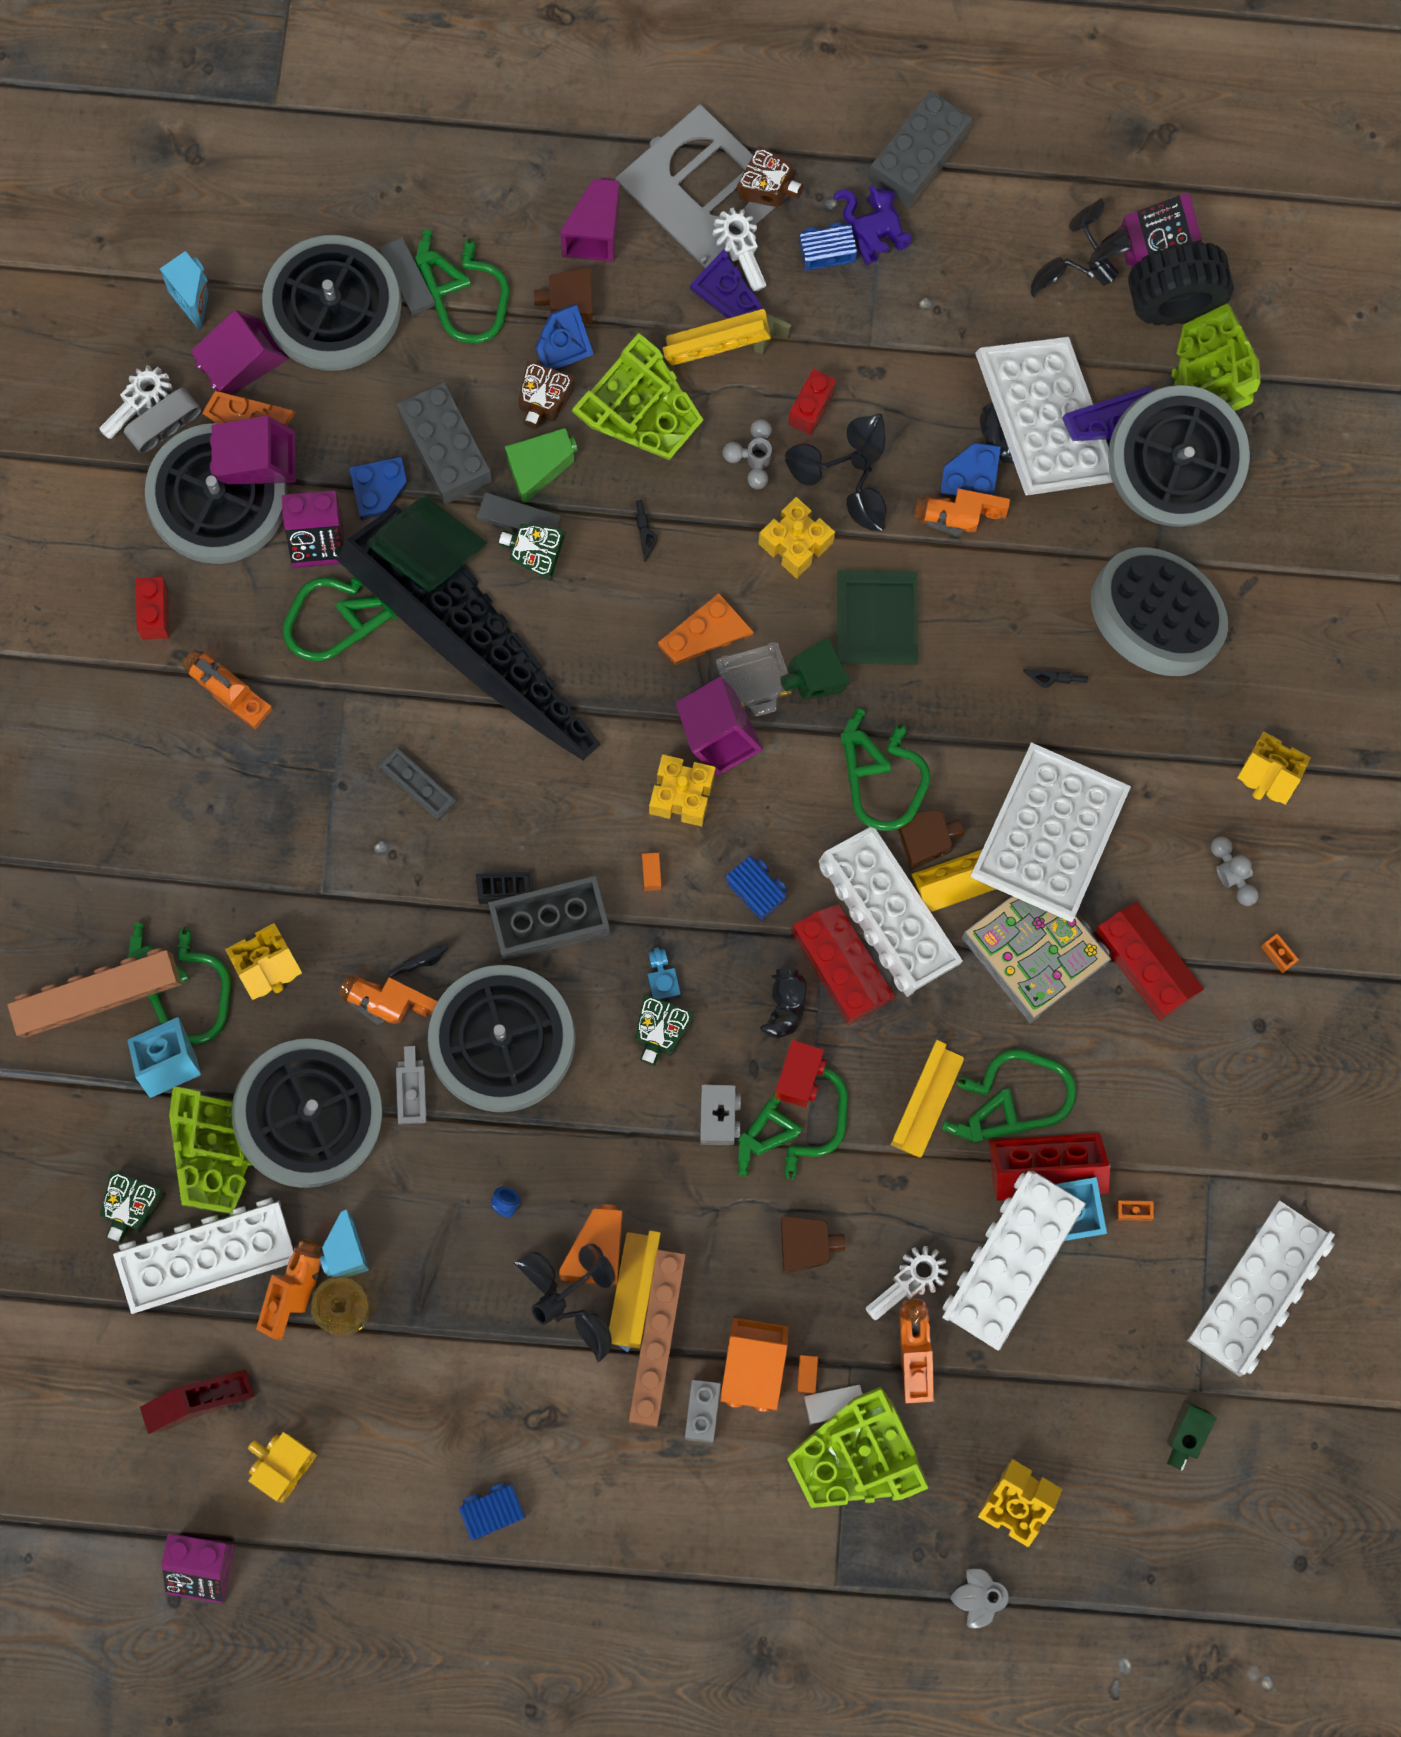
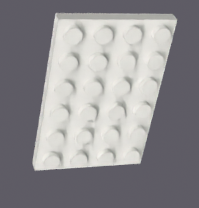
(1031, 393)
(1051, 832)

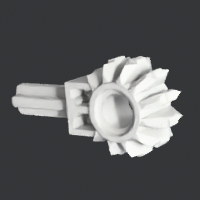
(740, 246)
(136, 399)
(909, 1282)

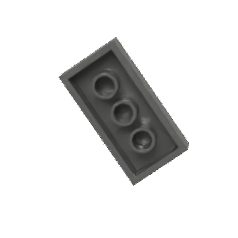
(920, 148)
(444, 443)
(549, 918)

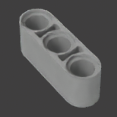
(162, 420)

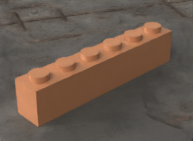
(95, 993)
(657, 1339)

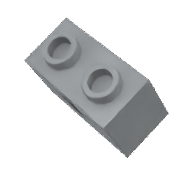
(714, 1131)
(702, 1411)

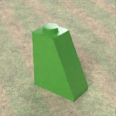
(539, 461)

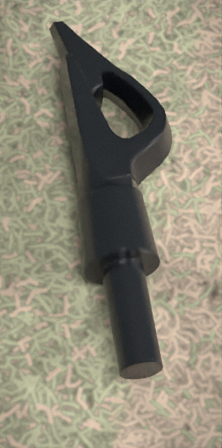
(642, 523)
(1060, 677)
(425, 958)

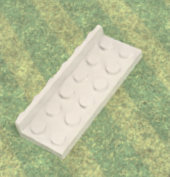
(889, 910)
(204, 1255)
(1013, 1259)
(1261, 1289)

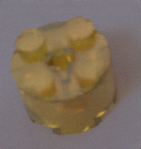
(324, 1307)

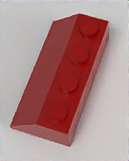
(1148, 960)
(842, 963)
(1053, 1157)

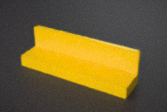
(717, 337)
(949, 882)
(927, 1100)
(633, 1289)

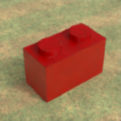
(812, 402)
(152, 608)
(799, 1074)

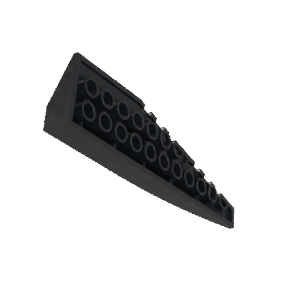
(471, 637)

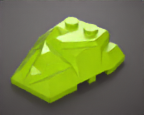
(1218, 358)
(641, 402)
(206, 1151)
(859, 1456)

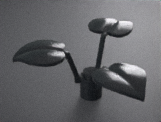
(1099, 263)
(866, 436)
(552, 1304)

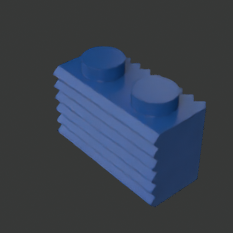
(827, 246)
(756, 887)
(491, 1511)

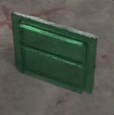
(426, 543)
(877, 617)

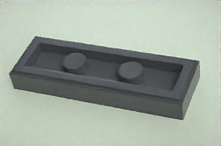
(408, 276)
(513, 514)
(417, 784)

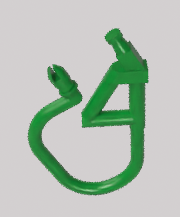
(427, 258)
(345, 608)
(853, 737)
(137, 950)
(976, 1134)
(748, 1143)

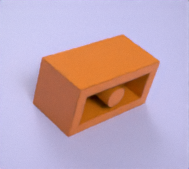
(651, 871)
(1279, 953)
(1135, 1210)
(807, 1374)

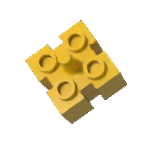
(796, 537)
(1273, 769)
(682, 790)
(263, 962)
(281, 1465)
(1020, 1503)

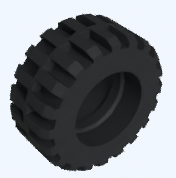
(1180, 283)

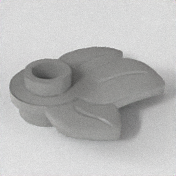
(975, 1598)

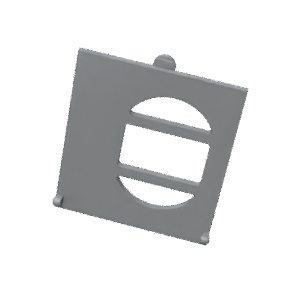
(661, 196)

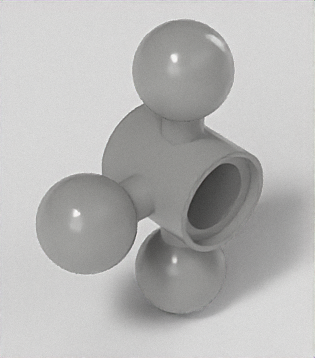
(734, 453)
(1234, 870)

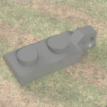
(411, 1089)

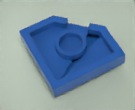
(563, 339)
(972, 470)
(377, 486)

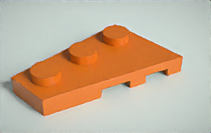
(230, 408)
(705, 630)

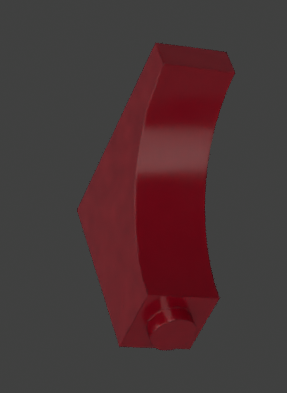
(196, 1400)

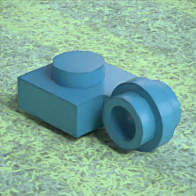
(664, 982)

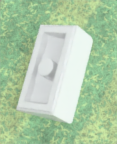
(826, 1404)

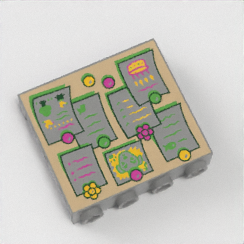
(1035, 954)

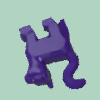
(874, 226)

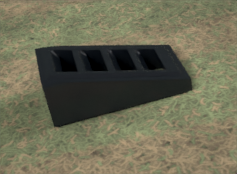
(492, 878)

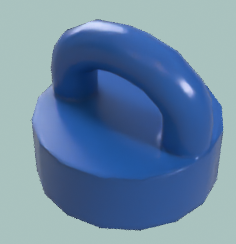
(505, 1201)

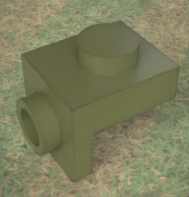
(777, 326)

